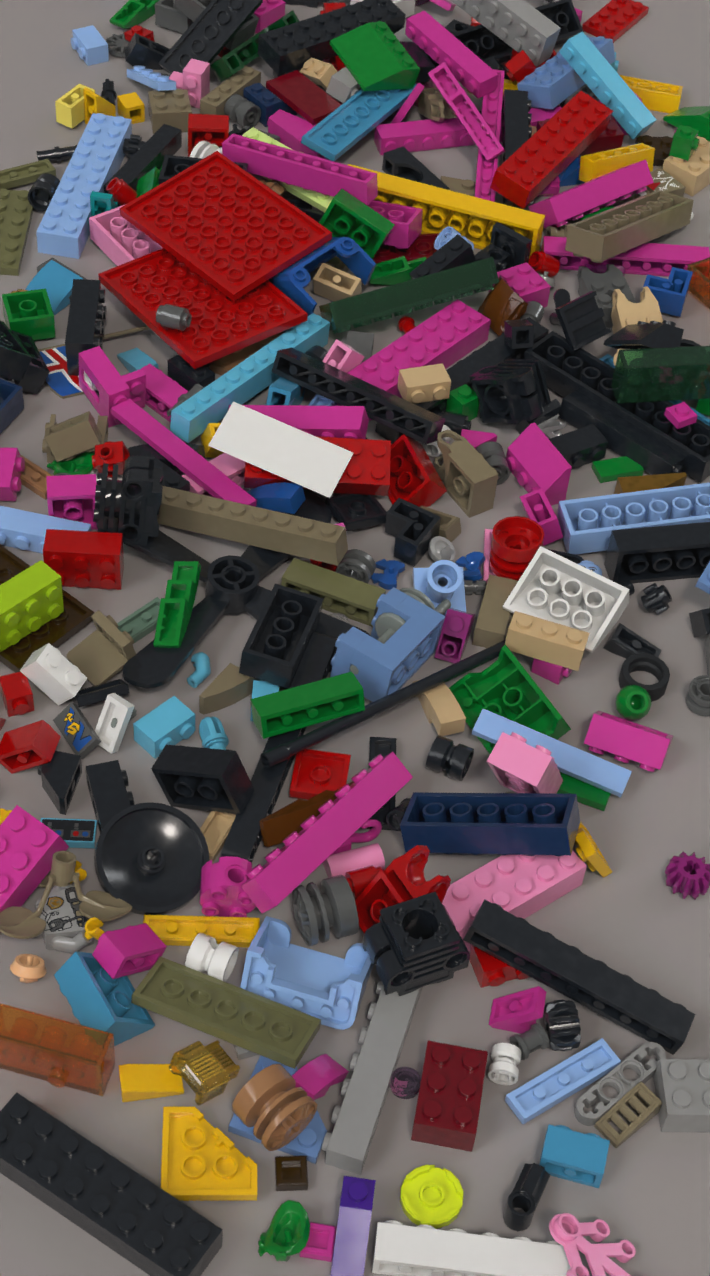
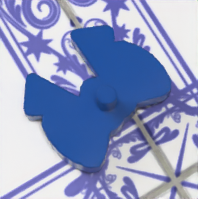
(473, 565)
(391, 572)

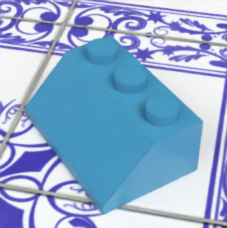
(100, 1000)

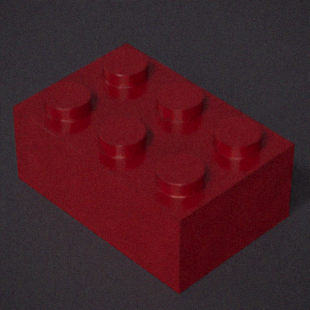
(449, 1096)

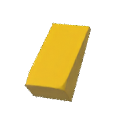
(148, 1082)

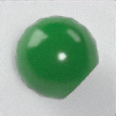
(633, 702)

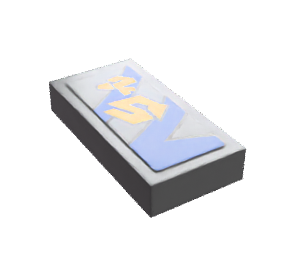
(77, 730)

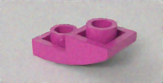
(319, 1075)

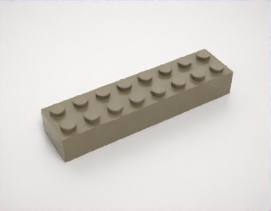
(628, 225)

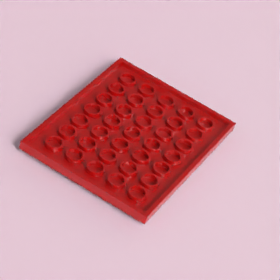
(225, 225)
(217, 322)

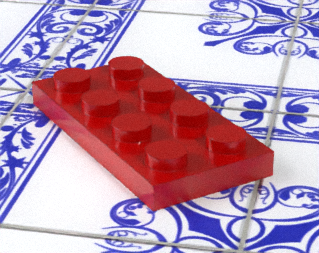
(615, 19)

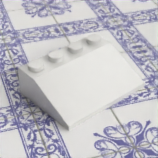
(568, 596)

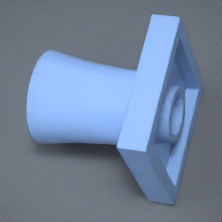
(441, 582)

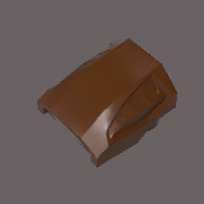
(502, 305)

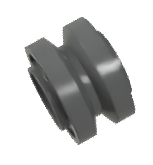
(357, 565)
(699, 695)

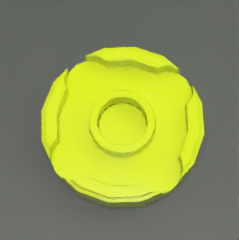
(431, 1196)

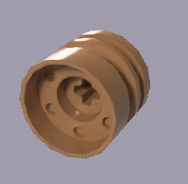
(274, 1107)

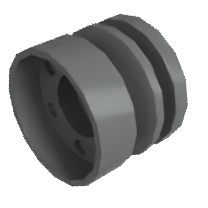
(325, 910)

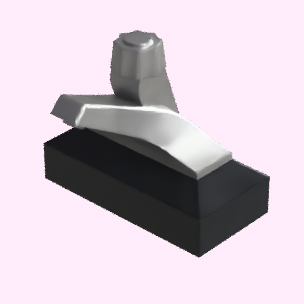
(546, 421)

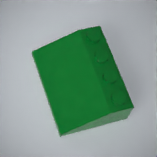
(376, 58)

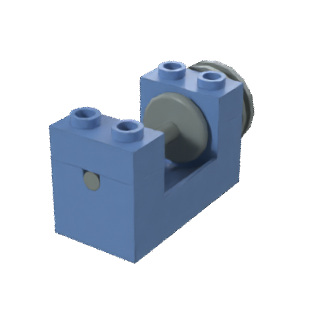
(401, 642)

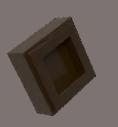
(291, 1173)

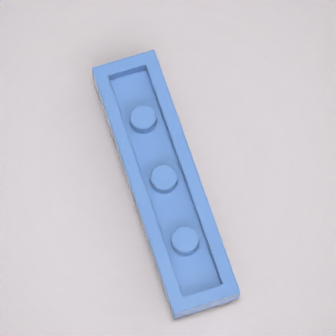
(151, 78)
(562, 1081)

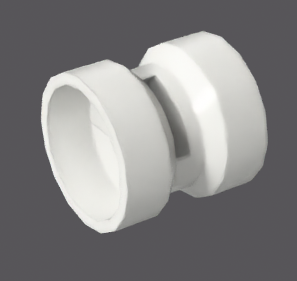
(504, 1065)

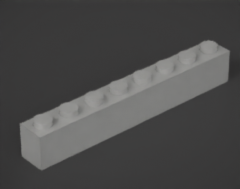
(370, 1081)

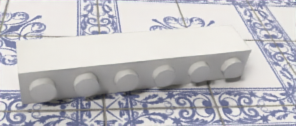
(435, 1252)

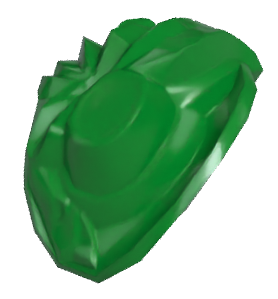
(79, 465)
(286, 1233)

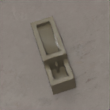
(225, 690)

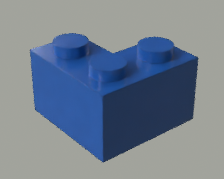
(672, 291)

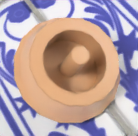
(28, 967)

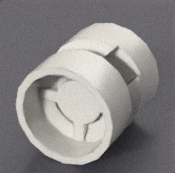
(211, 957)

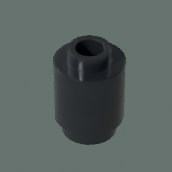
(456, 422)

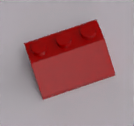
(413, 474)

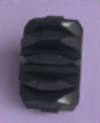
(562, 1025)

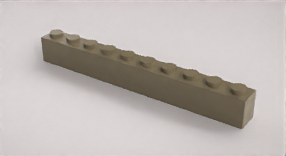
(253, 526)

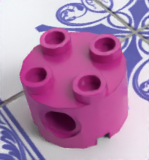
(222, 889)

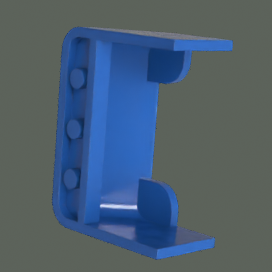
(297, 277)

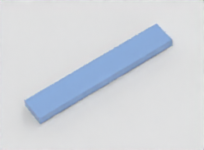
(568, 758)

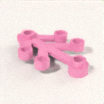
(570, 1233)

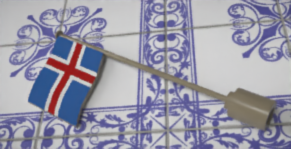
(56, 362)

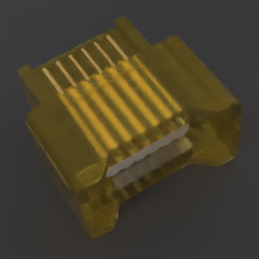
(204, 1069)

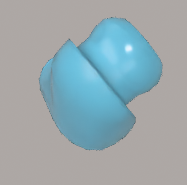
(202, 671)

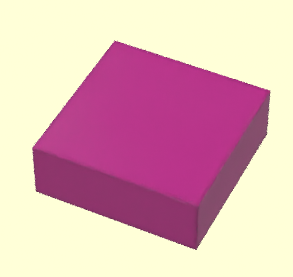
(320, 1242)

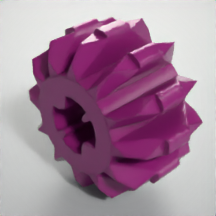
(688, 875)

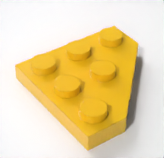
(202, 1160)

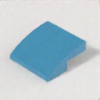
(57, 282)

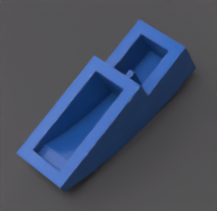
(279, 497)

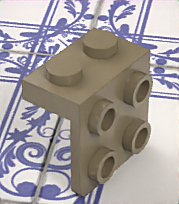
(103, 651)

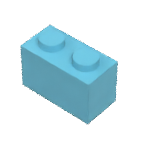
(164, 726)

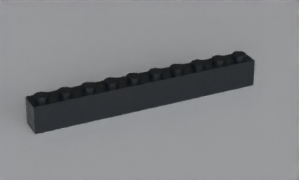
(489, 355)

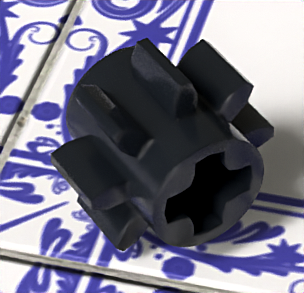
(132, 145)
(656, 598)

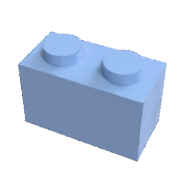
(90, 45)

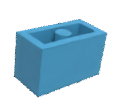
(574, 1155)

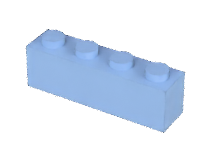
(28, 529)

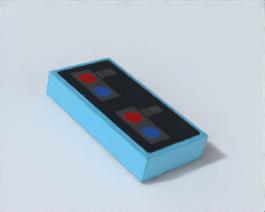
(75, 832)

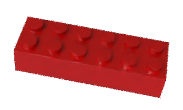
(365, 474)

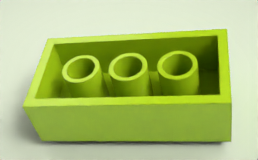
(29, 602)

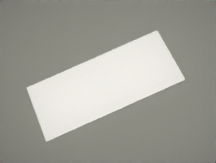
(281, 449)

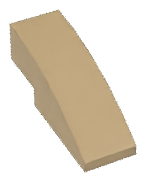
(442, 710)

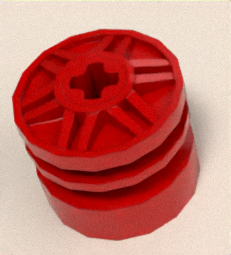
(514, 546)

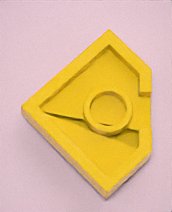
(590, 852)

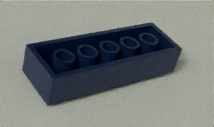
(492, 823)

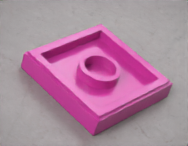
(408, 103)

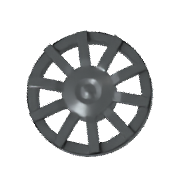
(119, 43)

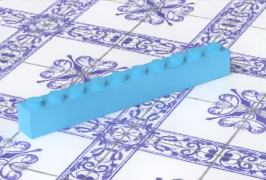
(244, 380)

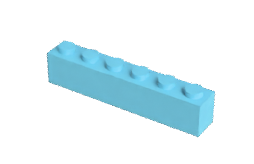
(607, 85)

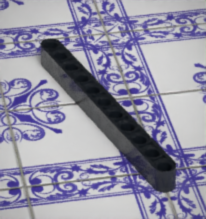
(268, 782)

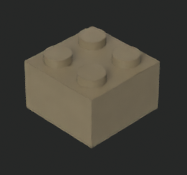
(169, 108)

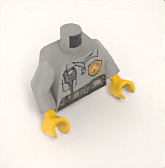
(65, 925)

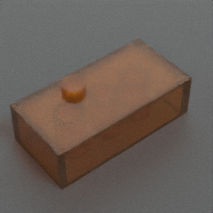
(55, 1050)

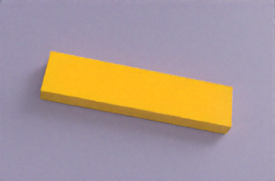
(182, 930)

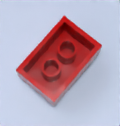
(85, 558)

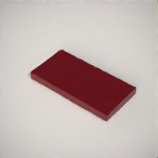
(303, 96)
(421, 247)

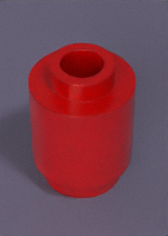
(121, 191)
(544, 262)
(360, 878)

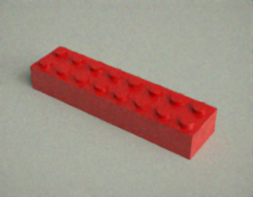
(551, 149)

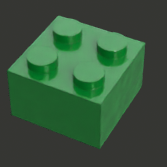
(29, 313)

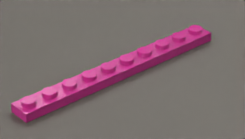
(491, 113)

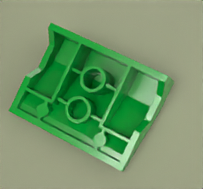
(511, 693)

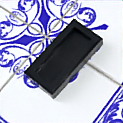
(99, 692)

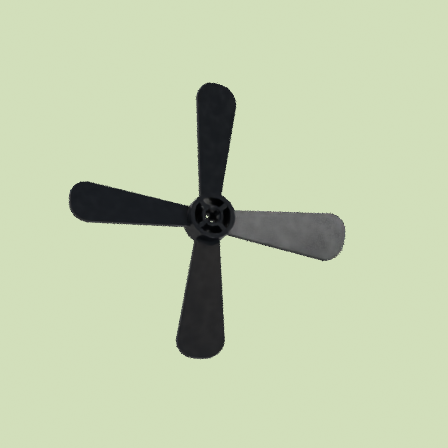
(230, 589)

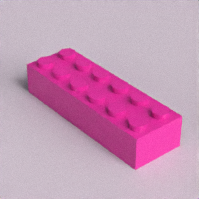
(594, 194)

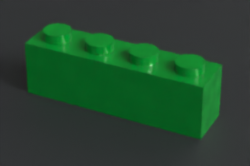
(307, 704)

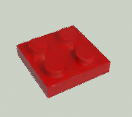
(318, 772)

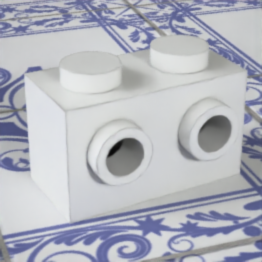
(53, 674)

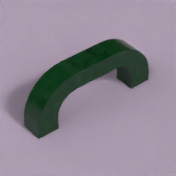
(247, 51)

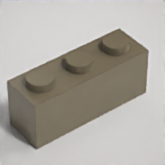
(492, 618)

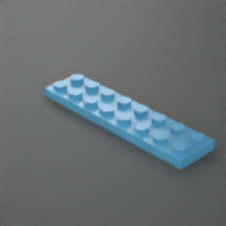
(353, 121)

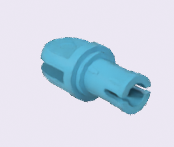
(213, 733)

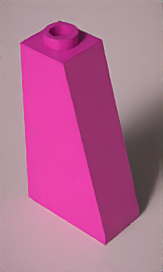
(290, 130)

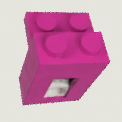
(106, 386)

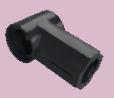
(525, 1196)

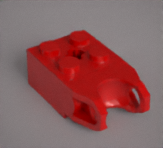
(397, 884)

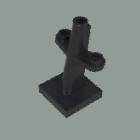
(579, 318)

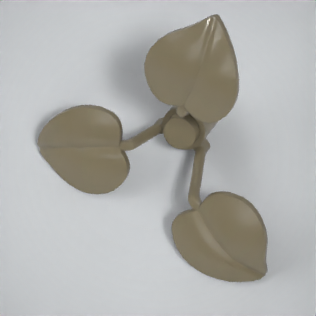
(23, 924)

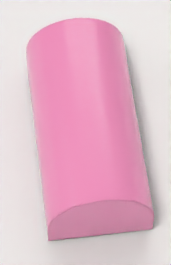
(354, 859)

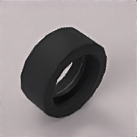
(650, 664)

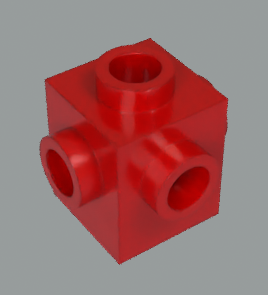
(110, 454)

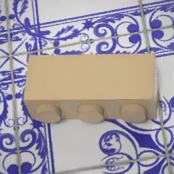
(546, 640)

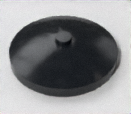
(151, 858)

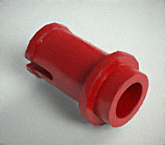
(406, 324)

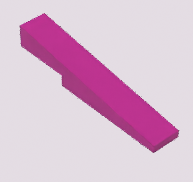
(466, 112)

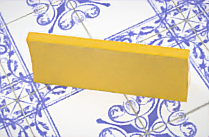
(656, 95)

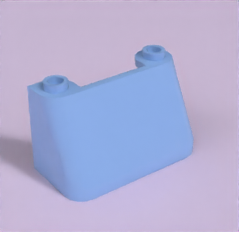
(306, 978)

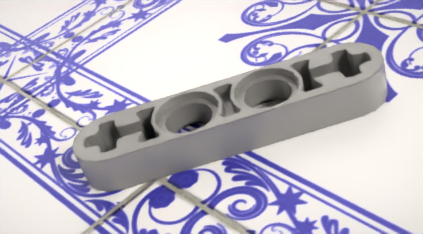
(618, 1081)

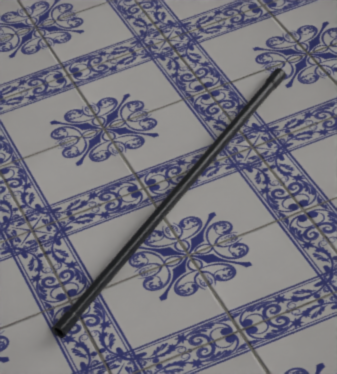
(284, 751)

